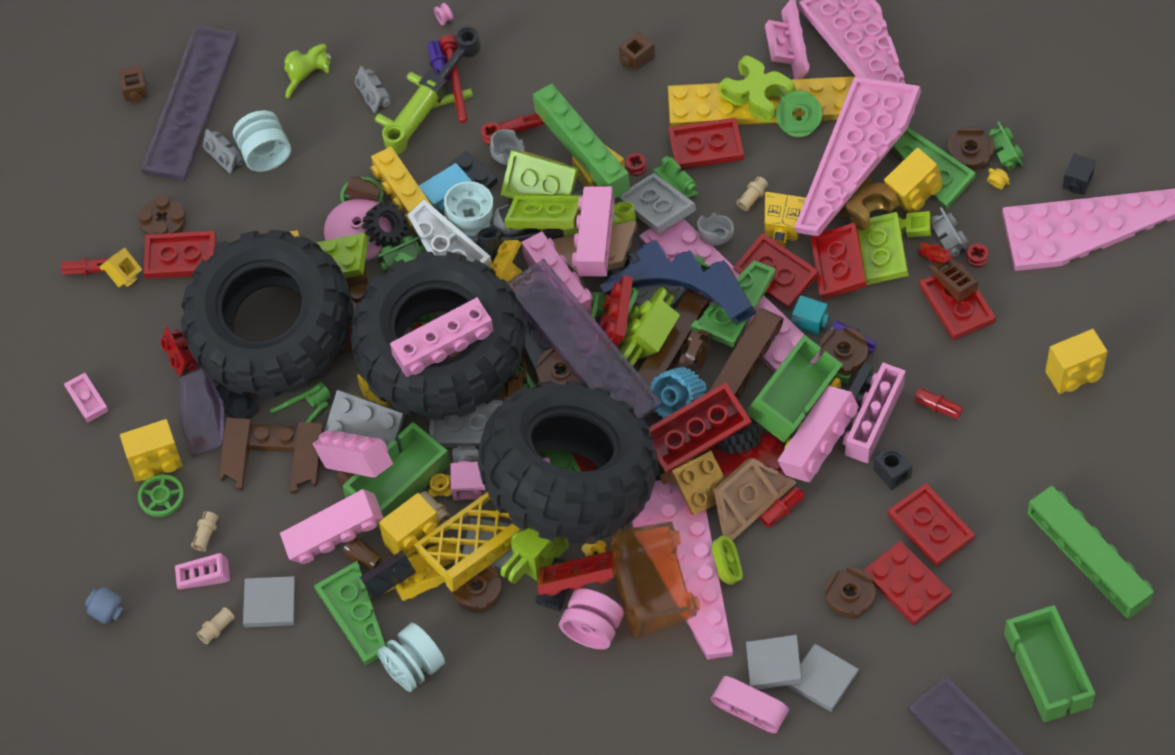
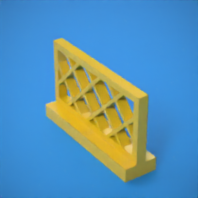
(481, 557)

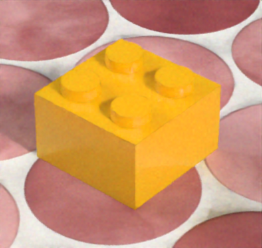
(915, 181)
(1076, 361)
(151, 450)
(408, 525)

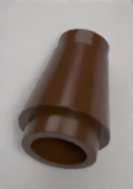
(362, 189)
(359, 551)

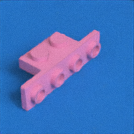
(787, 42)

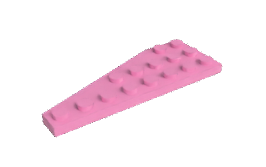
(857, 36)
(865, 131)
(1062, 230)
(696, 564)

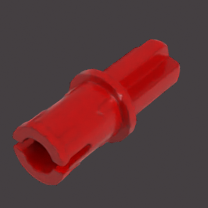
(522, 123)
(934, 252)
(82, 266)
(938, 403)
(781, 507)

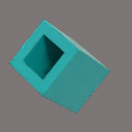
(810, 315)

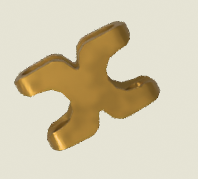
(866, 200)

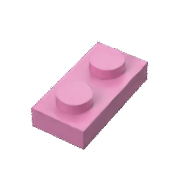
(86, 397)

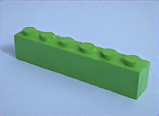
(580, 140)
(1090, 552)

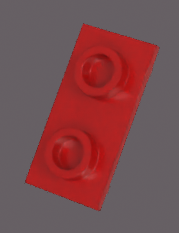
(173, 344)

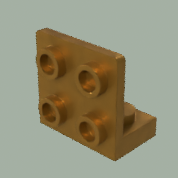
(696, 481)

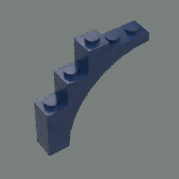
(686, 271)

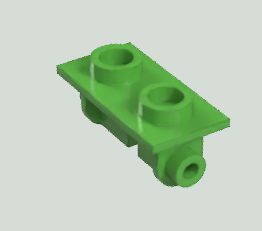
(1010, 154)
(670, 173)
(408, 246)

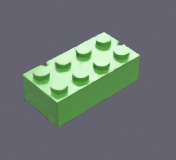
(793, 389)
(410, 472)
(1049, 663)

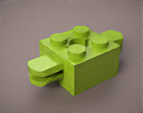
(648, 326)
(531, 554)

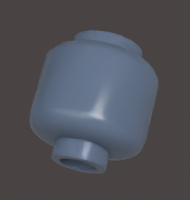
(104, 605)

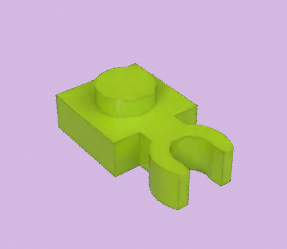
(916, 224)

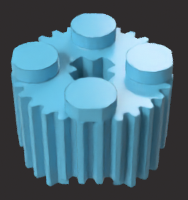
(677, 389)

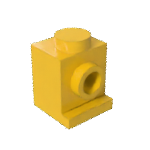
(122, 268)

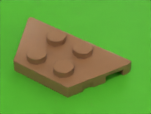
(619, 245)
(748, 495)

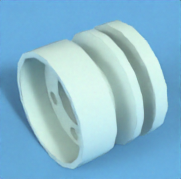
(261, 141)
(469, 208)
(406, 661)

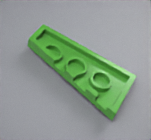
(954, 174)
(755, 282)
(352, 610)

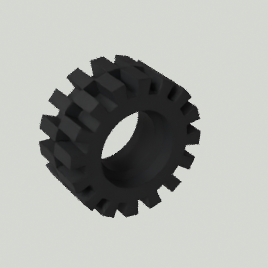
(393, 215)
(742, 440)

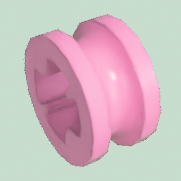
(443, 14)

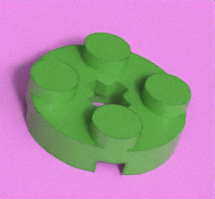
(808, 122)

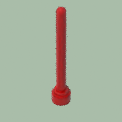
(449, 46)

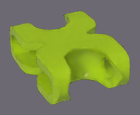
(756, 88)

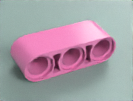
(750, 704)

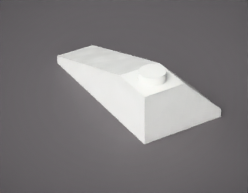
(442, 236)

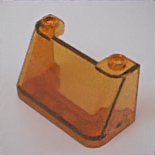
(651, 579)

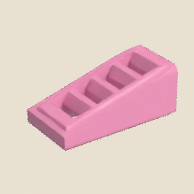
(215, 576)

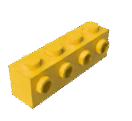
(397, 182)

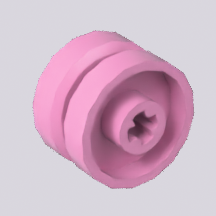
(591, 619)

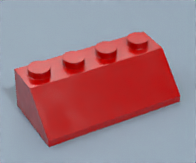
(697, 427)

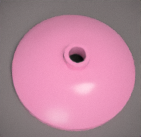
(341, 223)

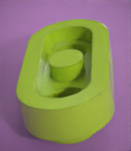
(727, 560)

